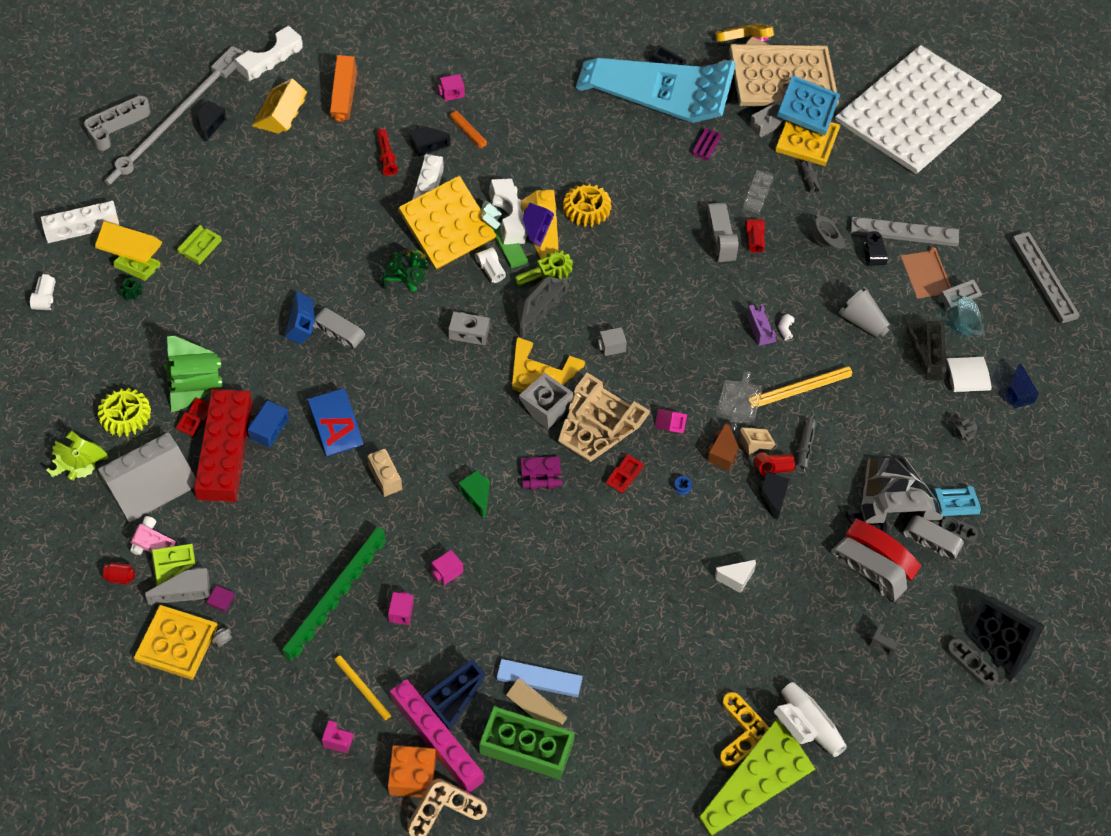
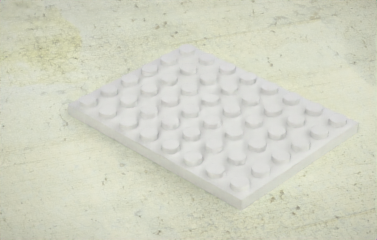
(918, 109)

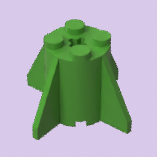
(190, 371)

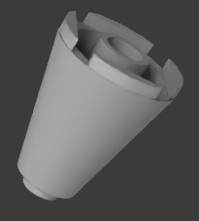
(865, 314)

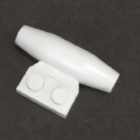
(808, 720)

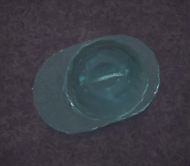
(969, 318)

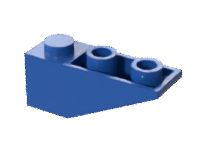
(300, 319)

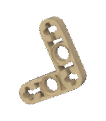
(443, 799)

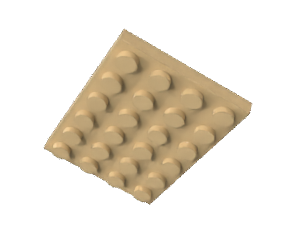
(766, 70)

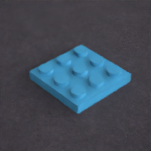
(808, 105)

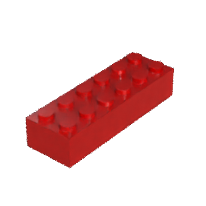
(223, 445)

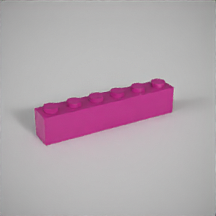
(437, 736)

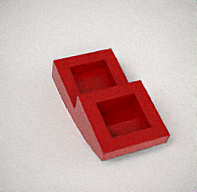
(194, 419)
(625, 474)

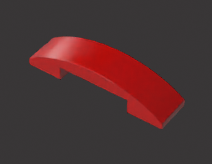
(885, 546)

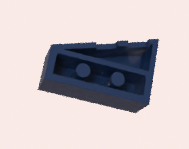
(454, 693)

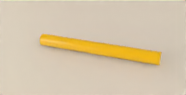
(362, 687)

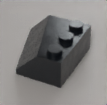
(1004, 634)

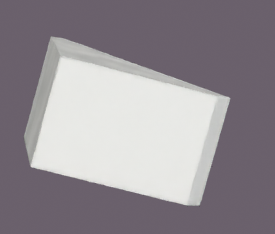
(735, 575)

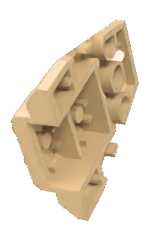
(598, 419)

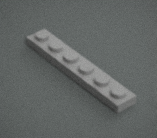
(906, 231)
(1045, 277)

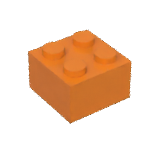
(411, 771)

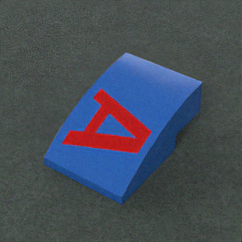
(335, 422)

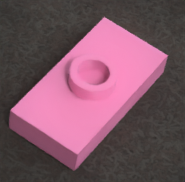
(150, 539)

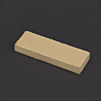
(535, 704)

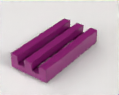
(711, 134)

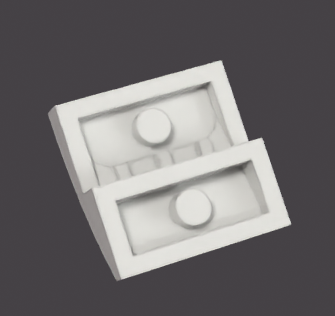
(968, 374)

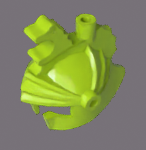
(77, 458)

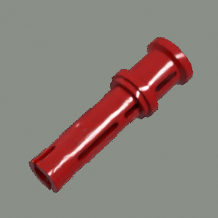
(390, 162)

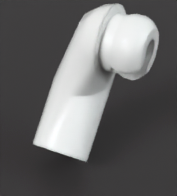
(784, 325)

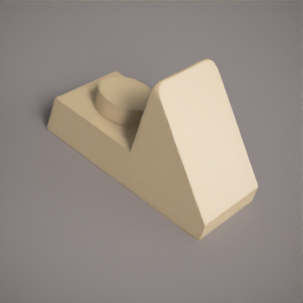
(755, 439)

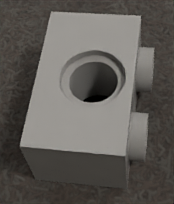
(460, 332)

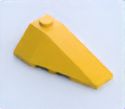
(545, 199)

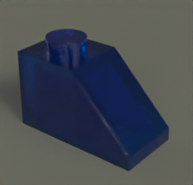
(1021, 389)

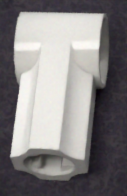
(489, 262)
(43, 294)

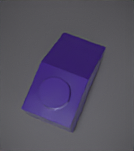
(537, 222)

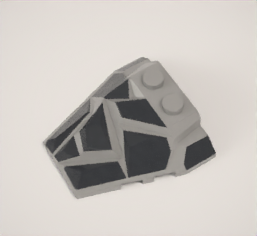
(895, 487)

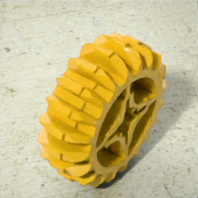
(584, 210)

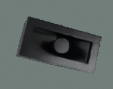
(210, 118)
(428, 140)
(773, 492)

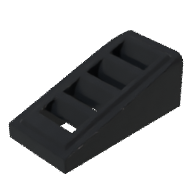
(661, 52)

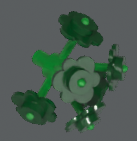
(411, 276)

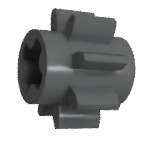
(965, 429)

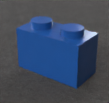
(268, 423)

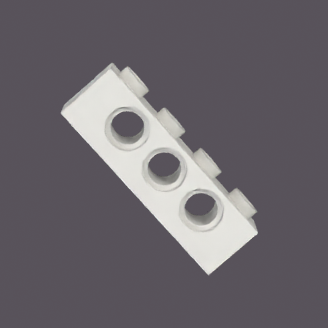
(78, 221)

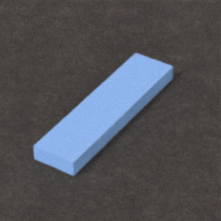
(540, 678)

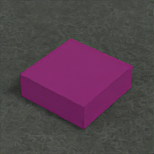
(220, 598)

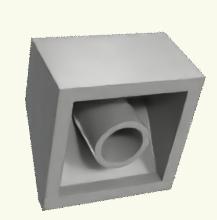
(546, 400)

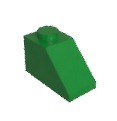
(476, 491)

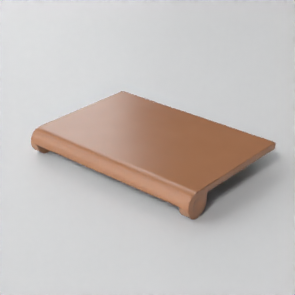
(926, 273)

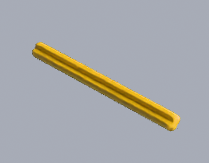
(805, 385)

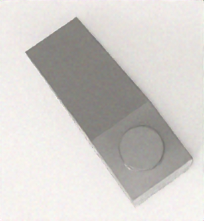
(186, 586)

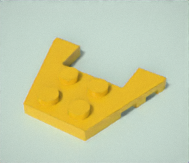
(528, 371)

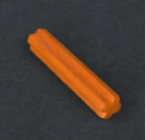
(468, 129)

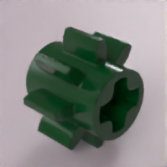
(130, 288)

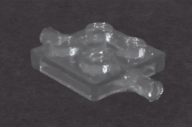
(739, 401)

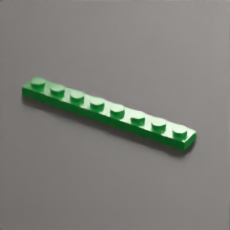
(331, 598)

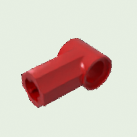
(755, 233)
(774, 464)

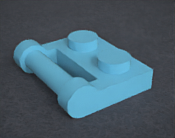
(957, 501)

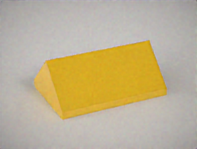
(127, 242)

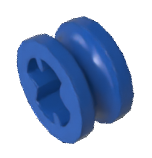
(682, 479)

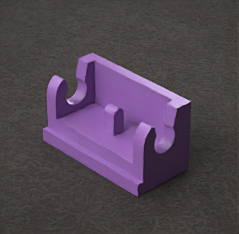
(760, 325)

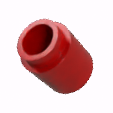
(119, 573)

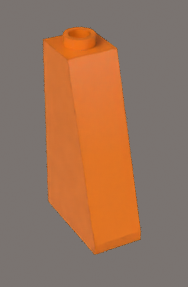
(343, 88)

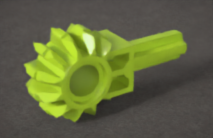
(546, 267)

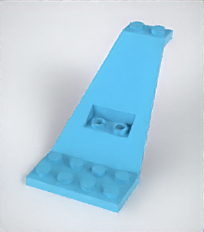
(677, 90)

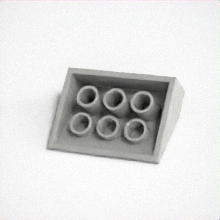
(148, 477)

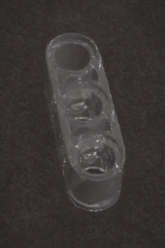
(758, 192)

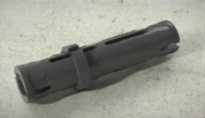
(804, 451)

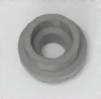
(221, 637)

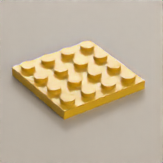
(446, 222)

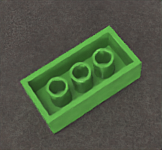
(527, 743)

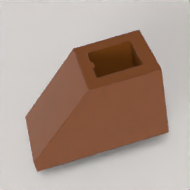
(724, 450)

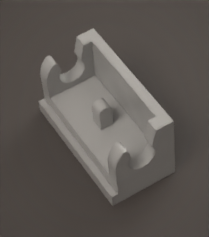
(767, 120)
(951, 296)

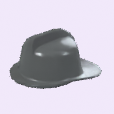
(827, 234)

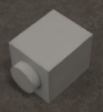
(612, 341)

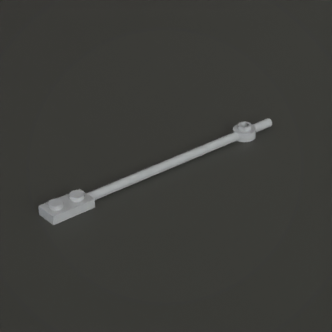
(222, 67)

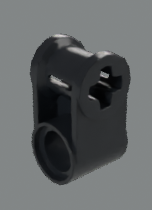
(874, 249)

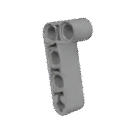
(115, 118)
(725, 241)
(873, 566)

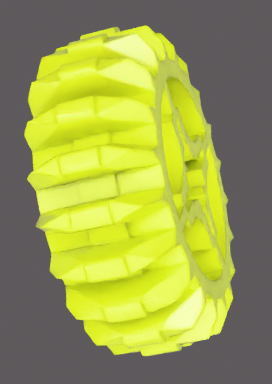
(112, 409)

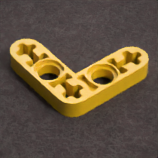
(757, 30)
(749, 735)

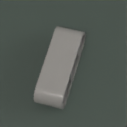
(339, 328)
(934, 537)

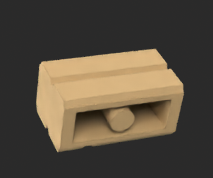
(384, 472)

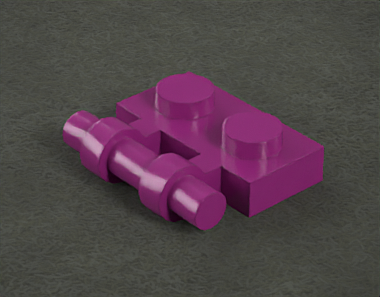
(541, 467)

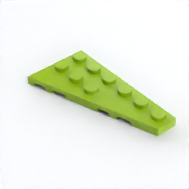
(766, 771)

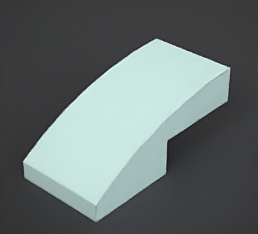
(490, 214)

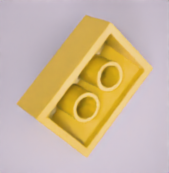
(280, 107)

